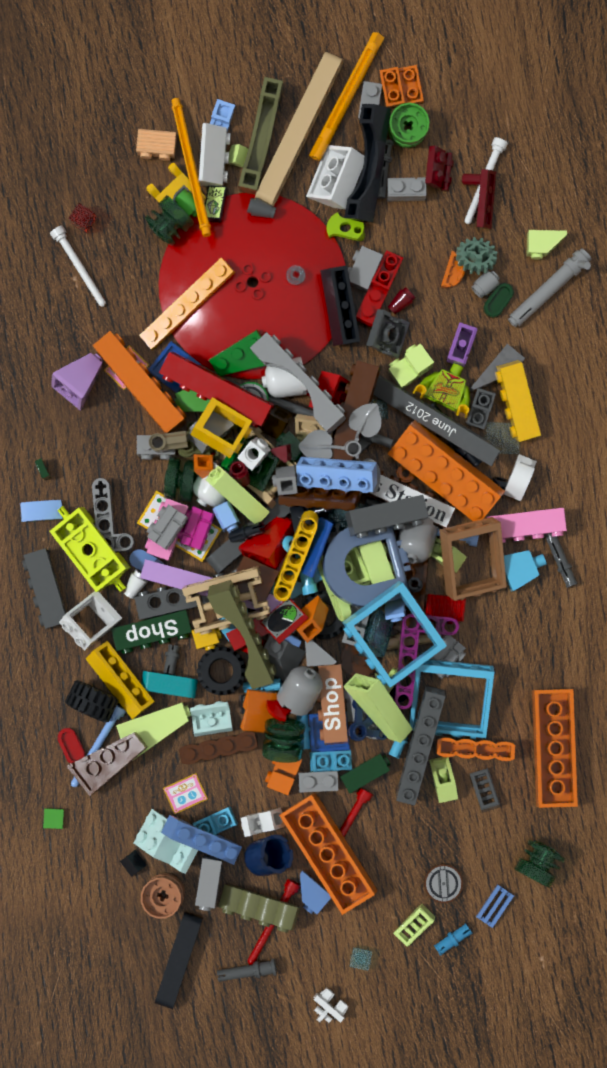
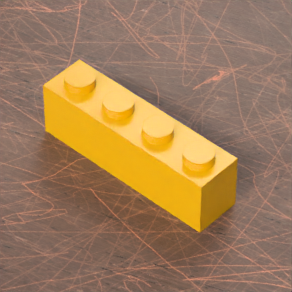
(518, 401)
(119, 680)

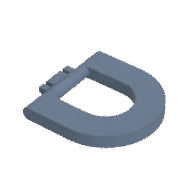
(339, 581)

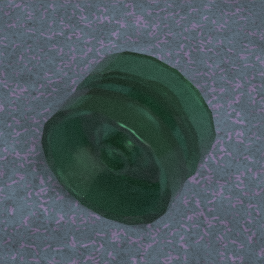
(177, 479)

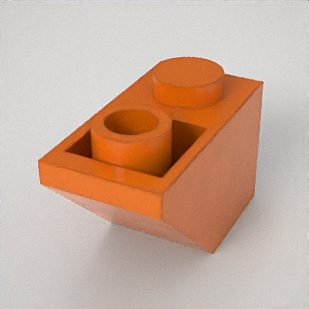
(317, 613)

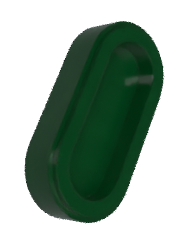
(498, 300)

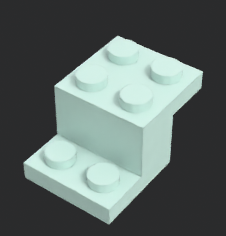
(160, 846)

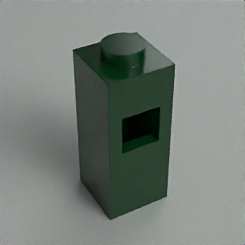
(365, 772)

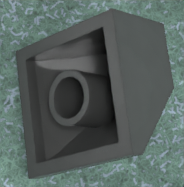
(283, 656)

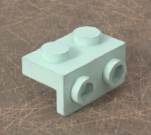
(211, 718)

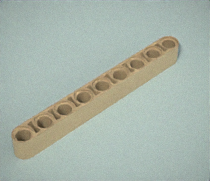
(299, 128)

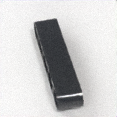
(178, 960)

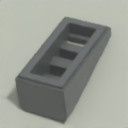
(485, 772)

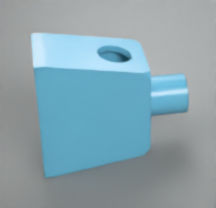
(522, 568)

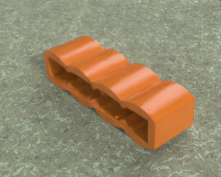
(481, 749)

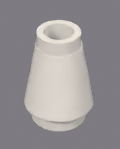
(134, 584)

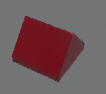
(282, 452)

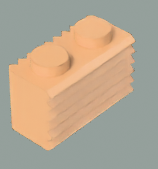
(156, 144)

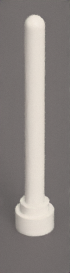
(499, 145)
(59, 235)

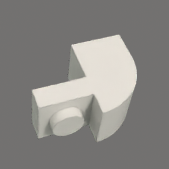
(520, 477)
(262, 822)

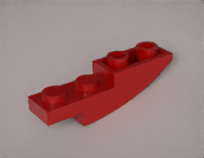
(379, 288)

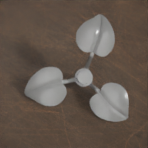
(364, 420)

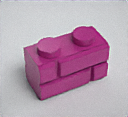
(196, 528)

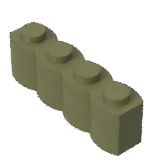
(259, 907)

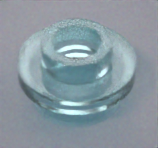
(289, 275)

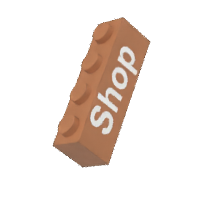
(332, 706)

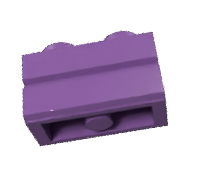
(461, 344)

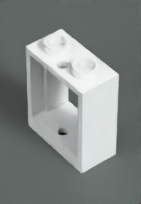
(101, 608)

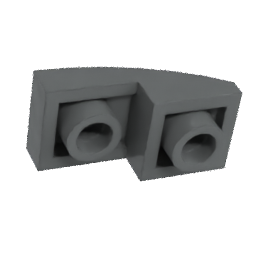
(480, 408)

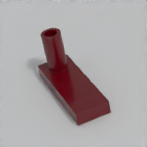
(486, 195)

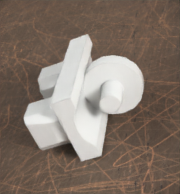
(336, 1011)

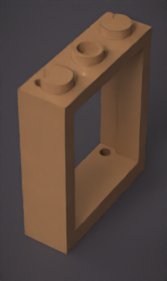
(466, 530)

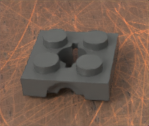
(378, 336)

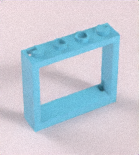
(362, 647)
(457, 669)

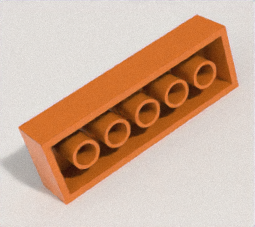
(137, 381)
(446, 472)
(554, 748)
(328, 853)

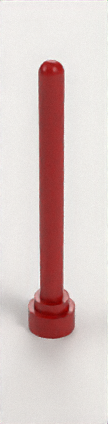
(362, 797)
(290, 889)

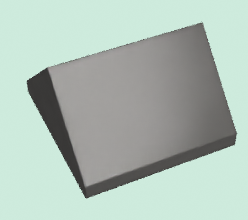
(317, 656)

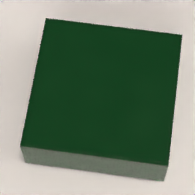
(42, 469)

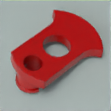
(277, 711)

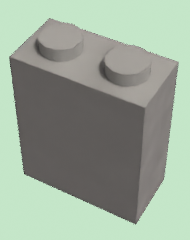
(208, 883)

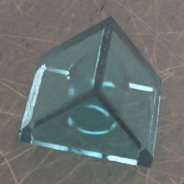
(378, 633)

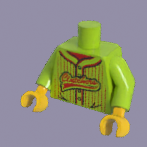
(446, 389)

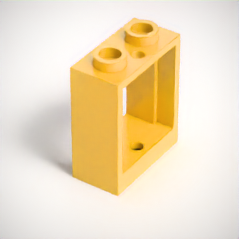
(213, 440)

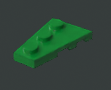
(237, 356)

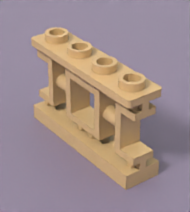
(190, 589)

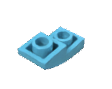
(330, 761)
(218, 821)

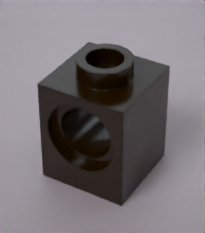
(277, 421)

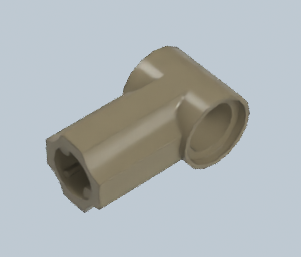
(171, 441)

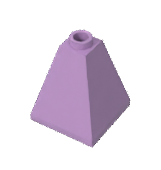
(77, 379)

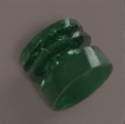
(169, 220)
(283, 740)
(539, 863)

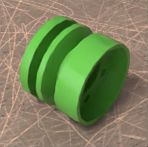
(404, 115)

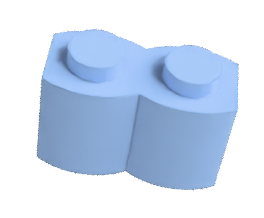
(226, 517)

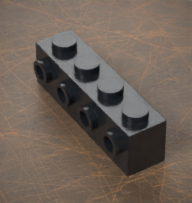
(340, 305)

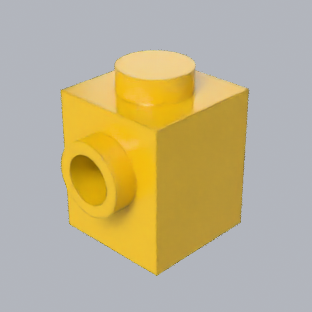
(207, 640)

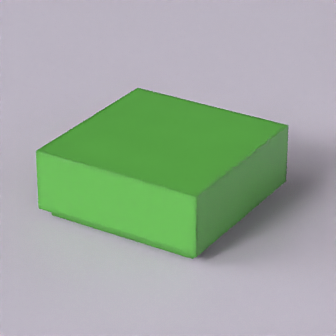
(53, 818)

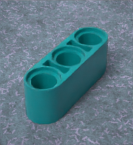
(169, 684)

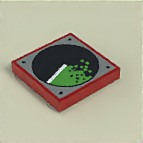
(284, 620)

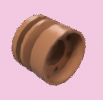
(153, 901)

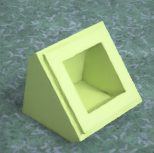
(237, 155)

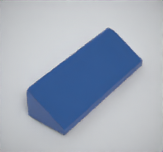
(317, 547)

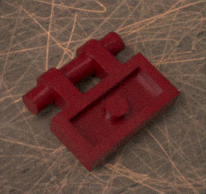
(439, 168)

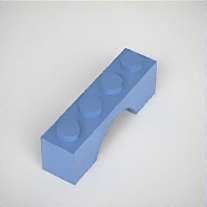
(201, 840)

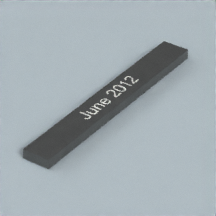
(436, 421)

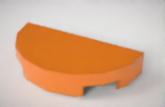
(453, 273)

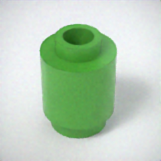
(186, 202)

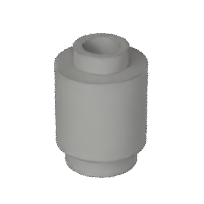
(485, 284)

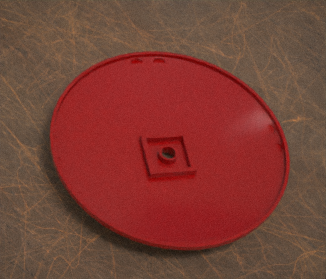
(257, 250)

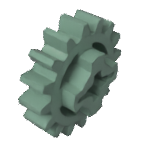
(476, 255)

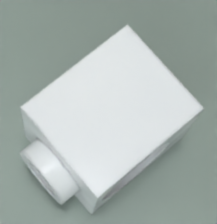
(249, 458)

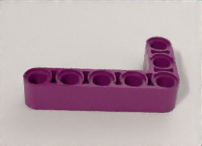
(412, 652)

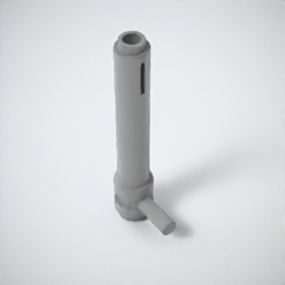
(571, 268)

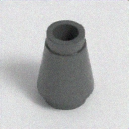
(260, 208)

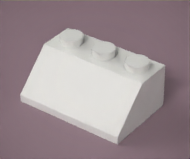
(213, 155)
(336, 176)

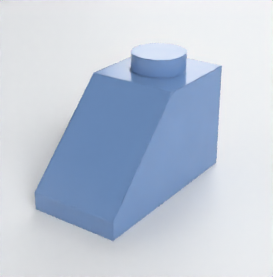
(313, 894)

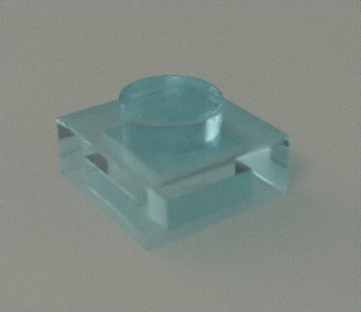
(360, 958)

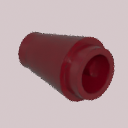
(401, 300)
(240, 473)

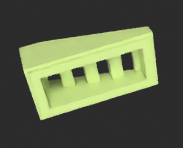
(410, 920)

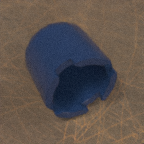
(268, 856)

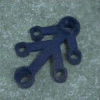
(362, 725)

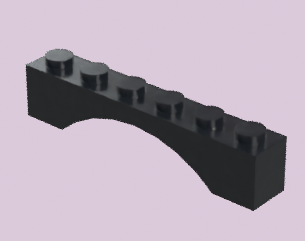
(374, 126)

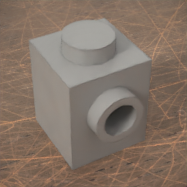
(285, 480)

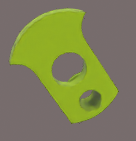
(335, 223)

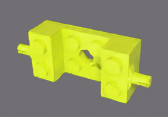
(103, 565)

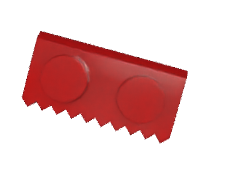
(445, 607)

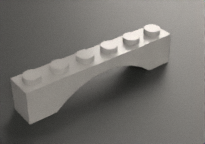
(272, 355)

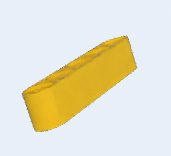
(296, 547)

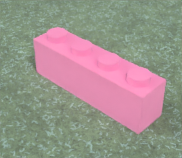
(532, 524)

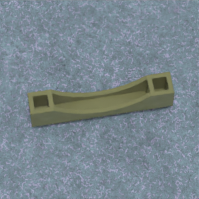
(261, 135)
(226, 602)

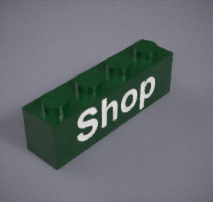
(152, 630)

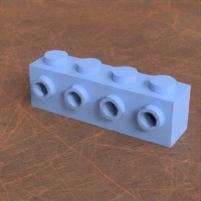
(336, 474)

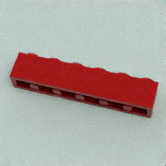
(209, 385)

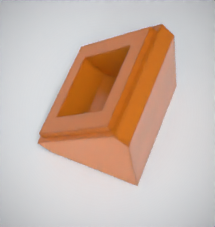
(203, 464)

